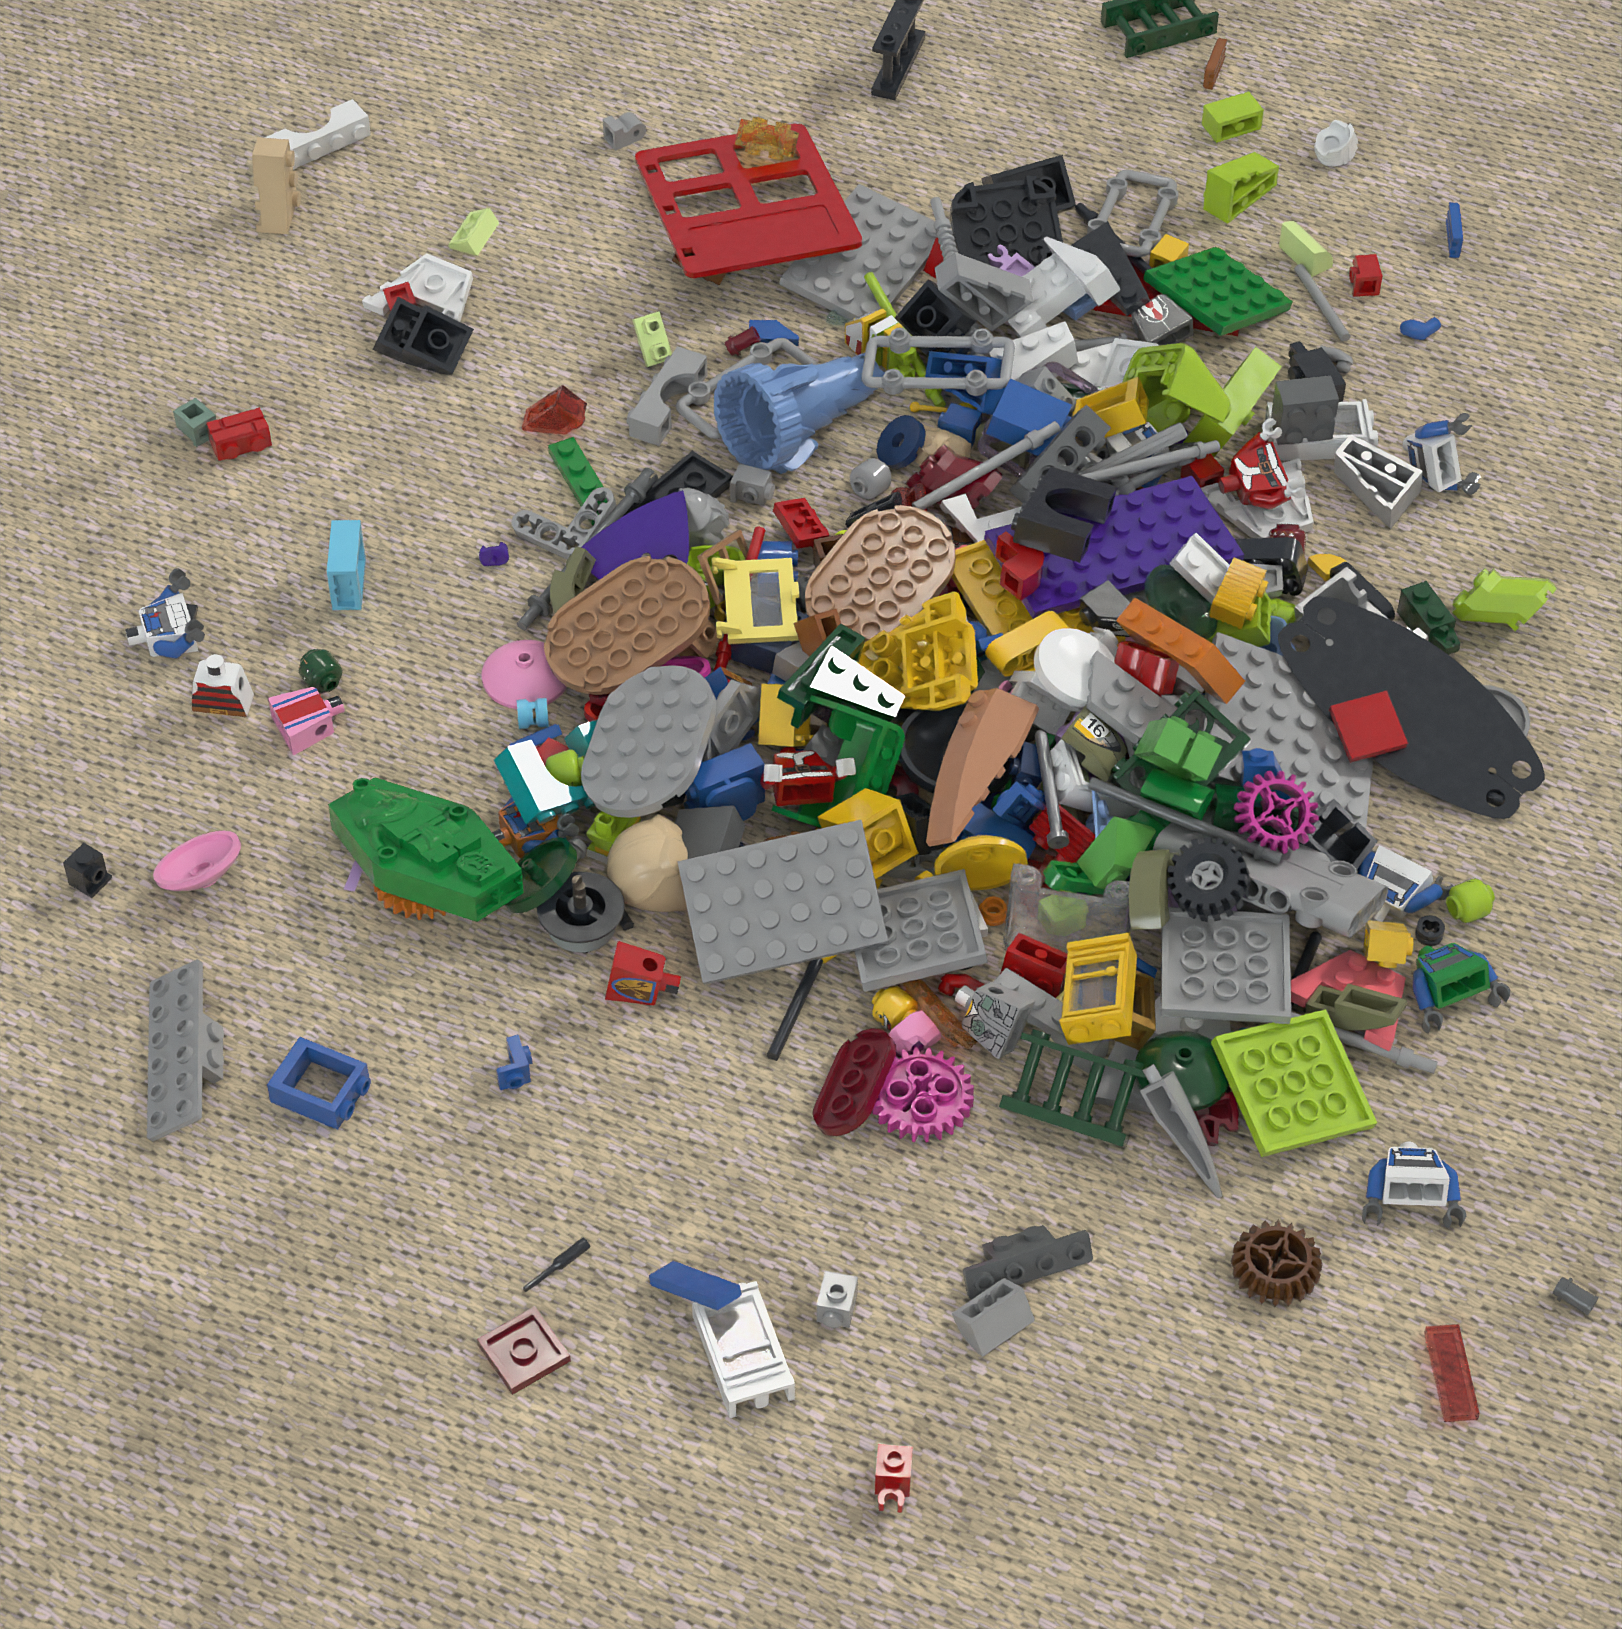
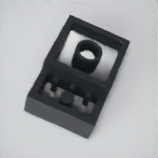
(423, 337)

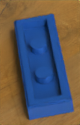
(695, 1285)

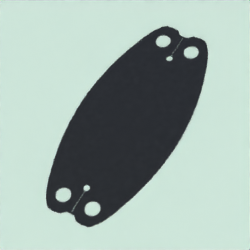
(1445, 712)

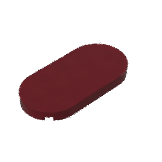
(854, 1082)

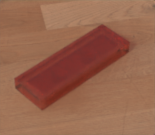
(1451, 1373)

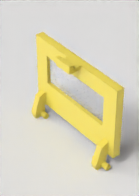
(758, 600)

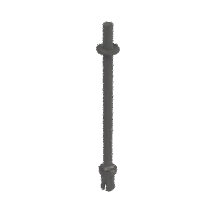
(634, 493)

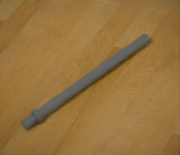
(1184, 820)

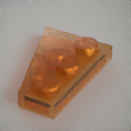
(939, 1013)

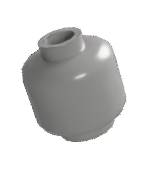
(871, 477)

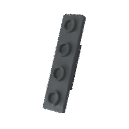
(1026, 1258)

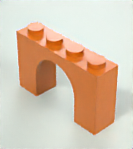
(1187, 648)

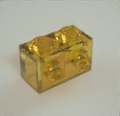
(761, 137)

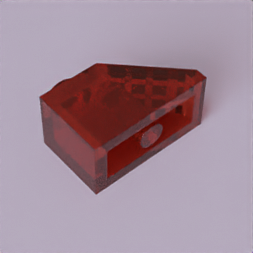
(555, 413)

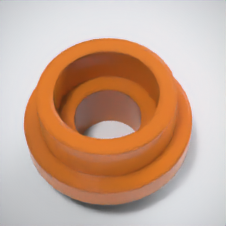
(996, 905)

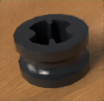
(1430, 938)

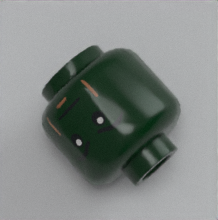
(320, 669)

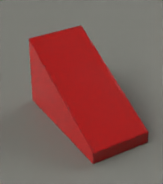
(934, 259)

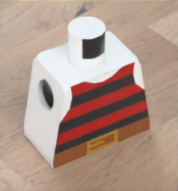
(221, 688)

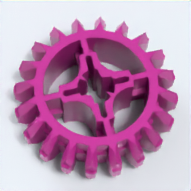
(1272, 801)

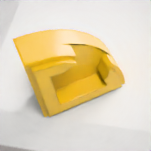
(1323, 563)

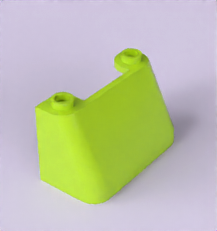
(1184, 375)

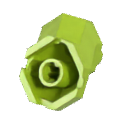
(1502, 599)

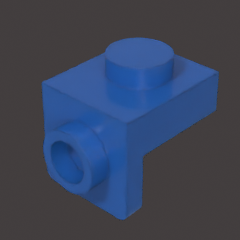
(518, 1072)

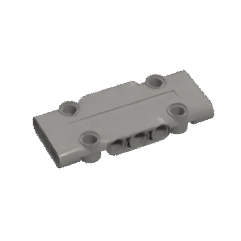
(1303, 881)

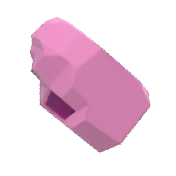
(915, 1031)

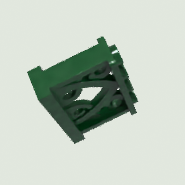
(1227, 754)

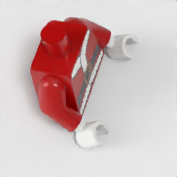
(1259, 474)
(803, 777)

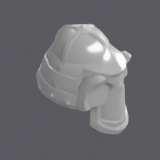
(705, 518)

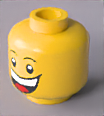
(892, 1006)

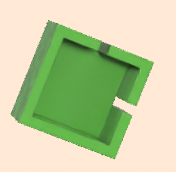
(1178, 749)

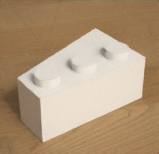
(1040, 347)

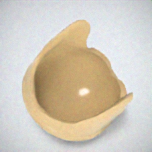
(646, 865)

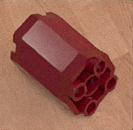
(948, 465)

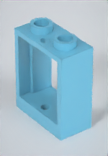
(346, 565)

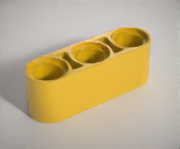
(1017, 648)

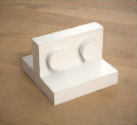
(1051, 711)

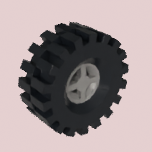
(1203, 865)

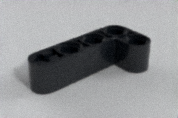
(1282, 552)

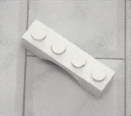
(345, 127)

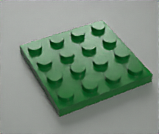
(1218, 290)

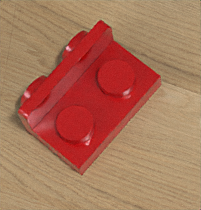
(800, 522)

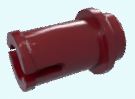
(742, 341)

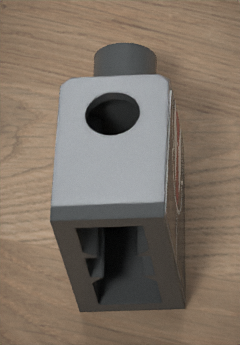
(1162, 322)

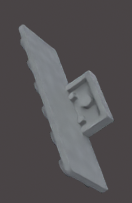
(180, 1050)

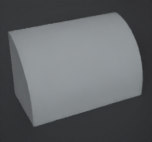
(994, 1316)

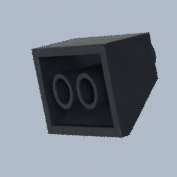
(1050, 171)

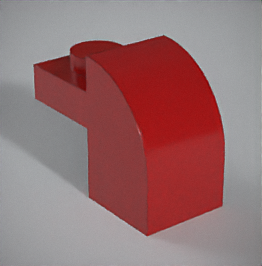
(1020, 567)

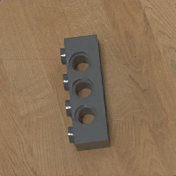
(1083, 425)

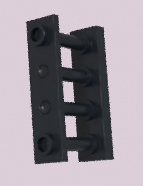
(899, 45)

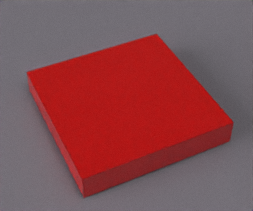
(1368, 726)

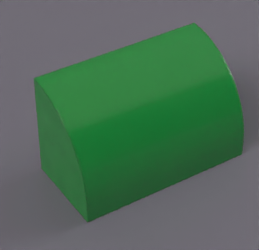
(1177, 793)

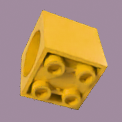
(884, 827)

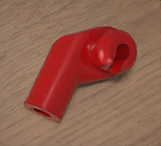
(952, 981)

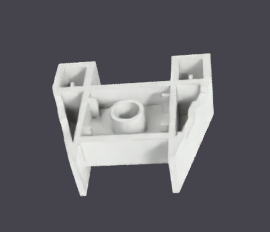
(1060, 283)

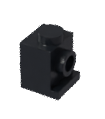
(86, 870)

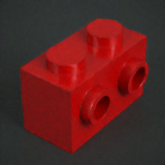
(1037, 963)

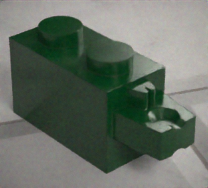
(1424, 610)
(1223, 812)

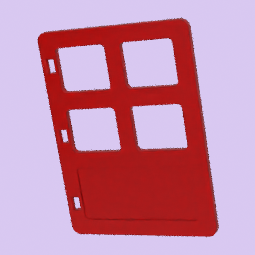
(756, 231)

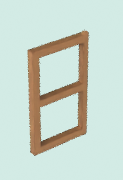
(720, 547)

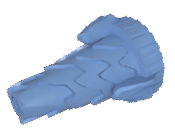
(773, 413)

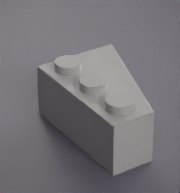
(983, 290)

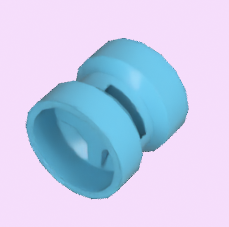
(525, 713)

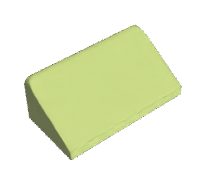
(474, 232)

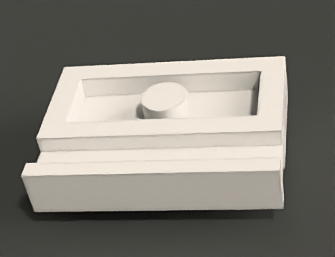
(1201, 566)

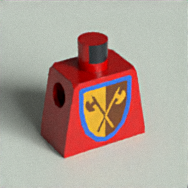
(639, 976)

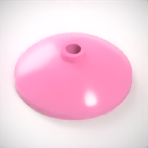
(520, 672)
(198, 862)

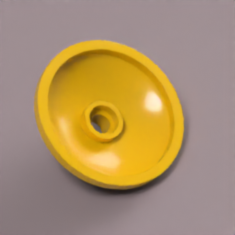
(984, 858)

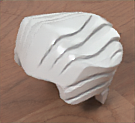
(1336, 144)

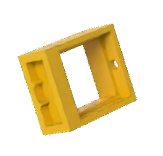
(1119, 406)

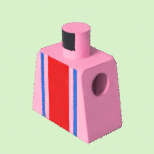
(304, 717)

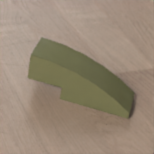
(1356, 1007)

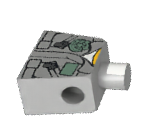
(994, 1016)

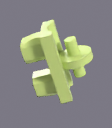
(652, 338)

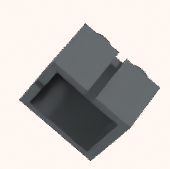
(1305, 409)

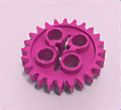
(942, 1109)

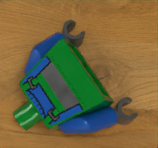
(1450, 976)

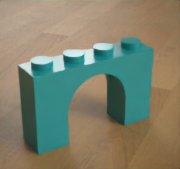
(534, 788)

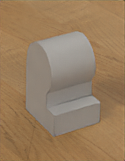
(623, 130)

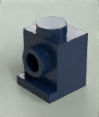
(1025, 766)

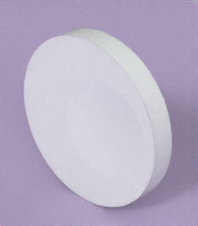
(1065, 665)

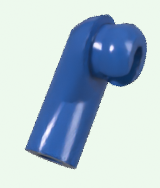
(1419, 330)

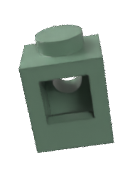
(192, 420)

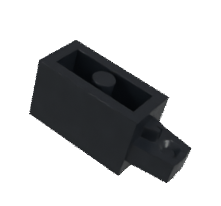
(1314, 364)

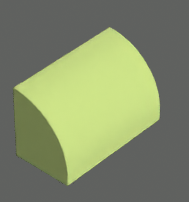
(1304, 248)

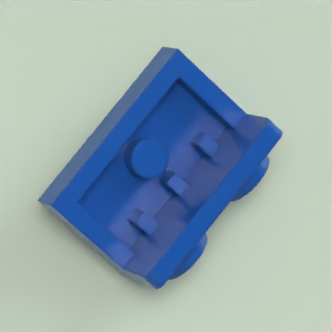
(1020, 804)

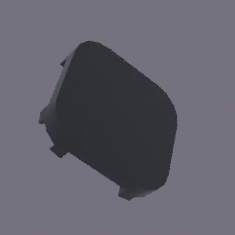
(1006, 215)

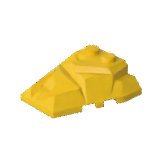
(927, 655)

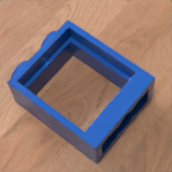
(283, 1083)

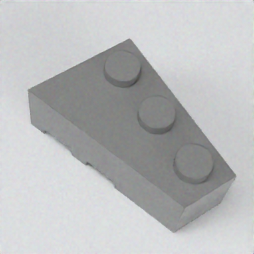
(1377, 478)

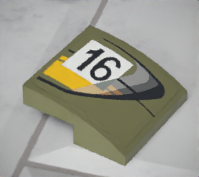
(1097, 742)

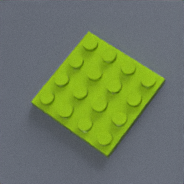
(1293, 1083)

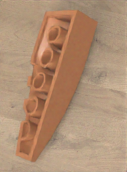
(982, 741)

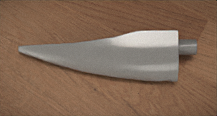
(1176, 1116)

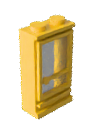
(1099, 989)

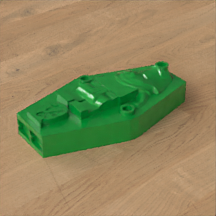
(425, 848)

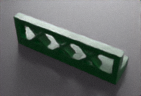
(794, 689)

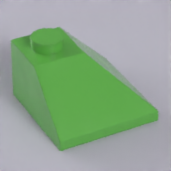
(1114, 851)

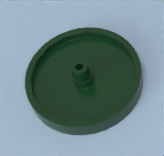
(543, 873)

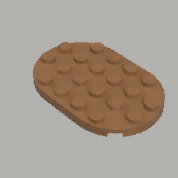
(883, 569)
(626, 624)

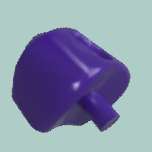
(494, 555)

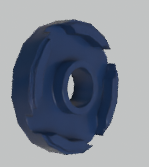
(901, 428)

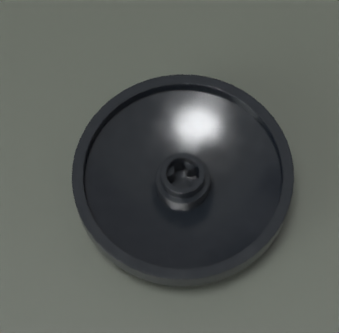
(925, 745)

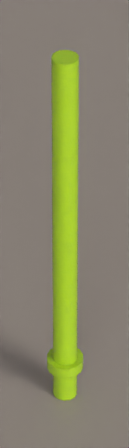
(918, 365)

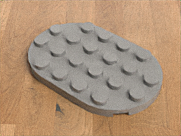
(649, 741)

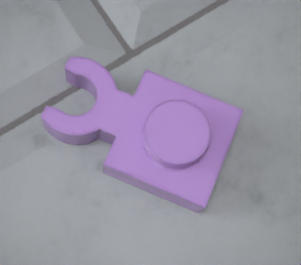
(1014, 264)

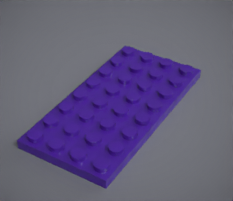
(1137, 536)

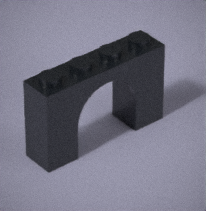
(1060, 491)

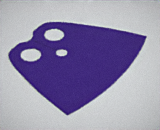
(653, 529)

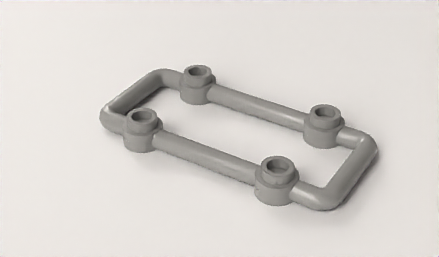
(1116, 190)
(976, 381)
(700, 391)

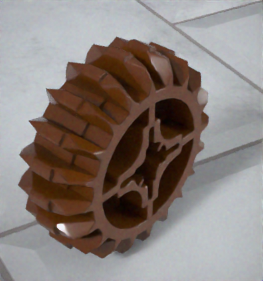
(1290, 1276)

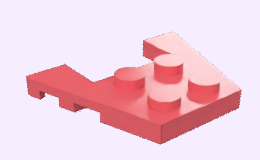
(1354, 970)

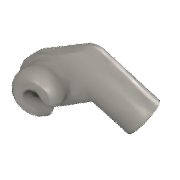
(1342, 359)

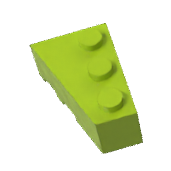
(1238, 185)

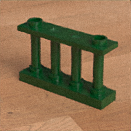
(1122, 11)
(1051, 1109)

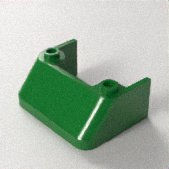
(875, 750)

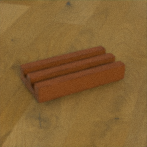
(1215, 63)

